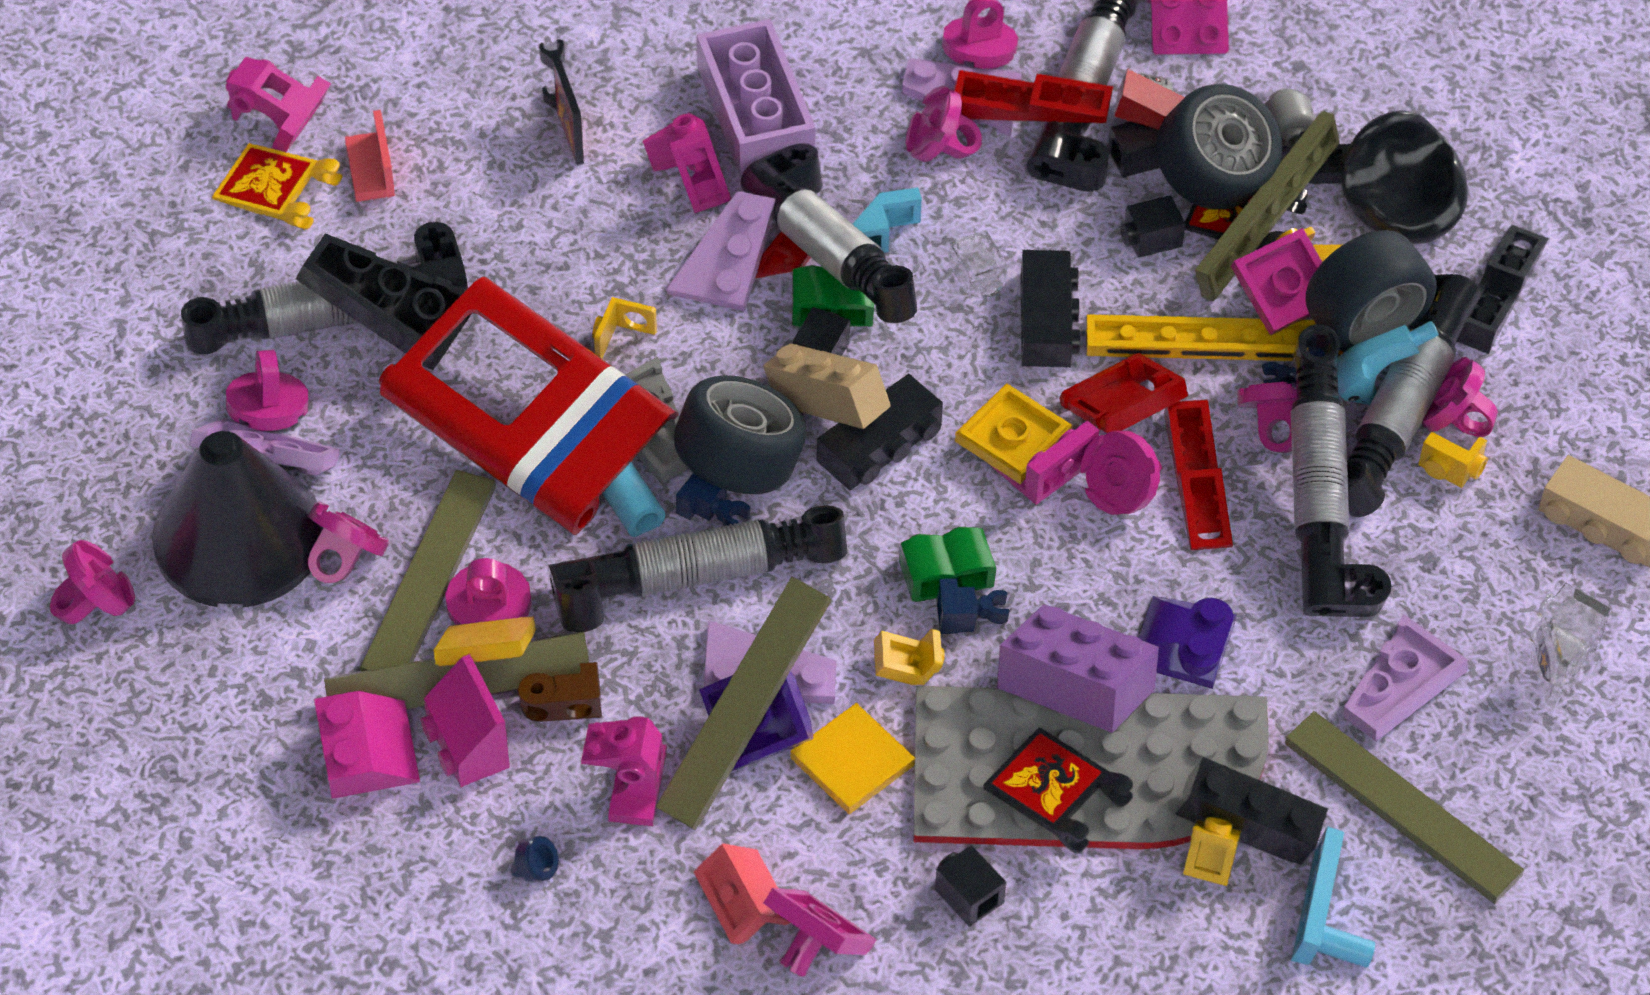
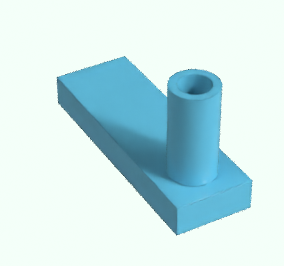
(1312, 932)

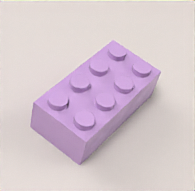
(753, 91)

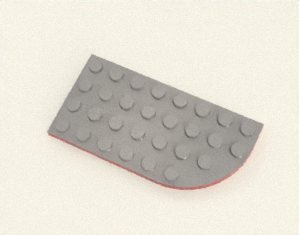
(972, 731)

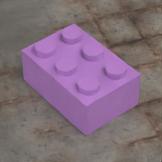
(1077, 667)

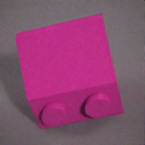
(466, 725)
(365, 743)

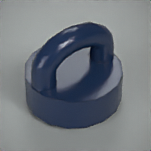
(535, 859)

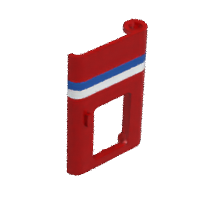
(564, 441)

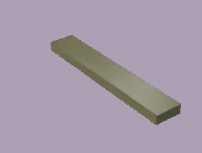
(1268, 205)
(430, 571)
(416, 679)
(743, 703)
(1404, 807)

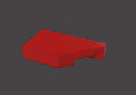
(781, 257)

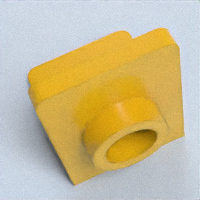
(616, 316)

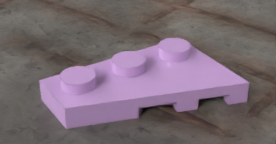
(925, 75)
(728, 255)
(280, 448)
(729, 645)
(1404, 678)

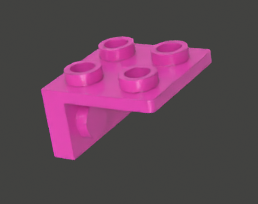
(1189, 27)
(1055, 466)

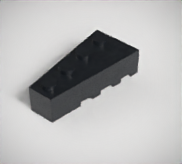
(381, 293)

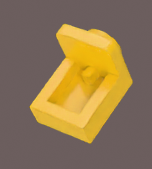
(1451, 462)
(908, 658)
(1212, 850)

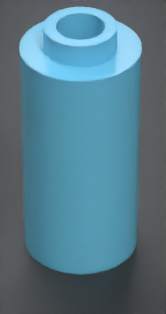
(634, 502)

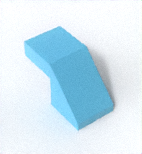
(887, 211)

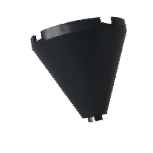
(234, 526)

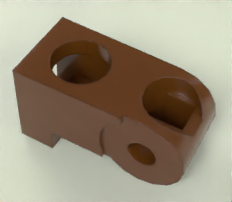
(561, 696)

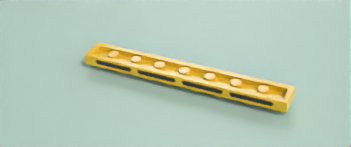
(1190, 337)

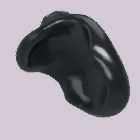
(1404, 177)

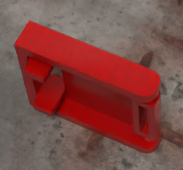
(1118, 400)

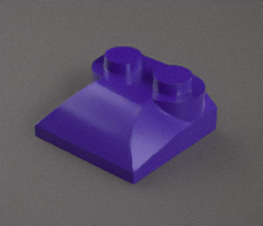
(1189, 637)
(781, 728)

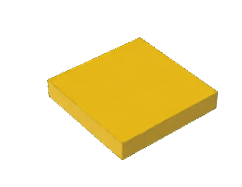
(1011, 431)
(485, 640)
(853, 758)

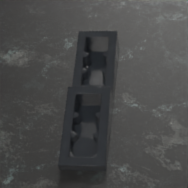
(1505, 278)

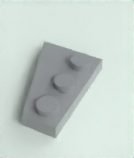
(660, 451)

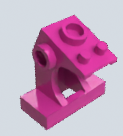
(289, 113)
(689, 144)
(639, 758)

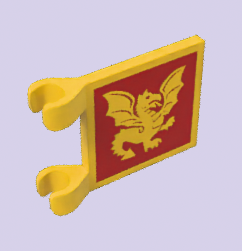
(271, 182)

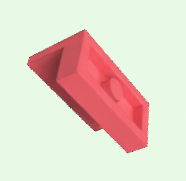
(370, 163)
(736, 888)

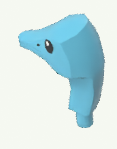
(1366, 359)

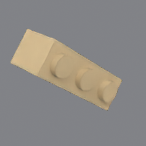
(828, 385)
(1599, 509)

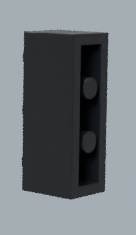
(1048, 308)
(858, 454)
(1263, 813)

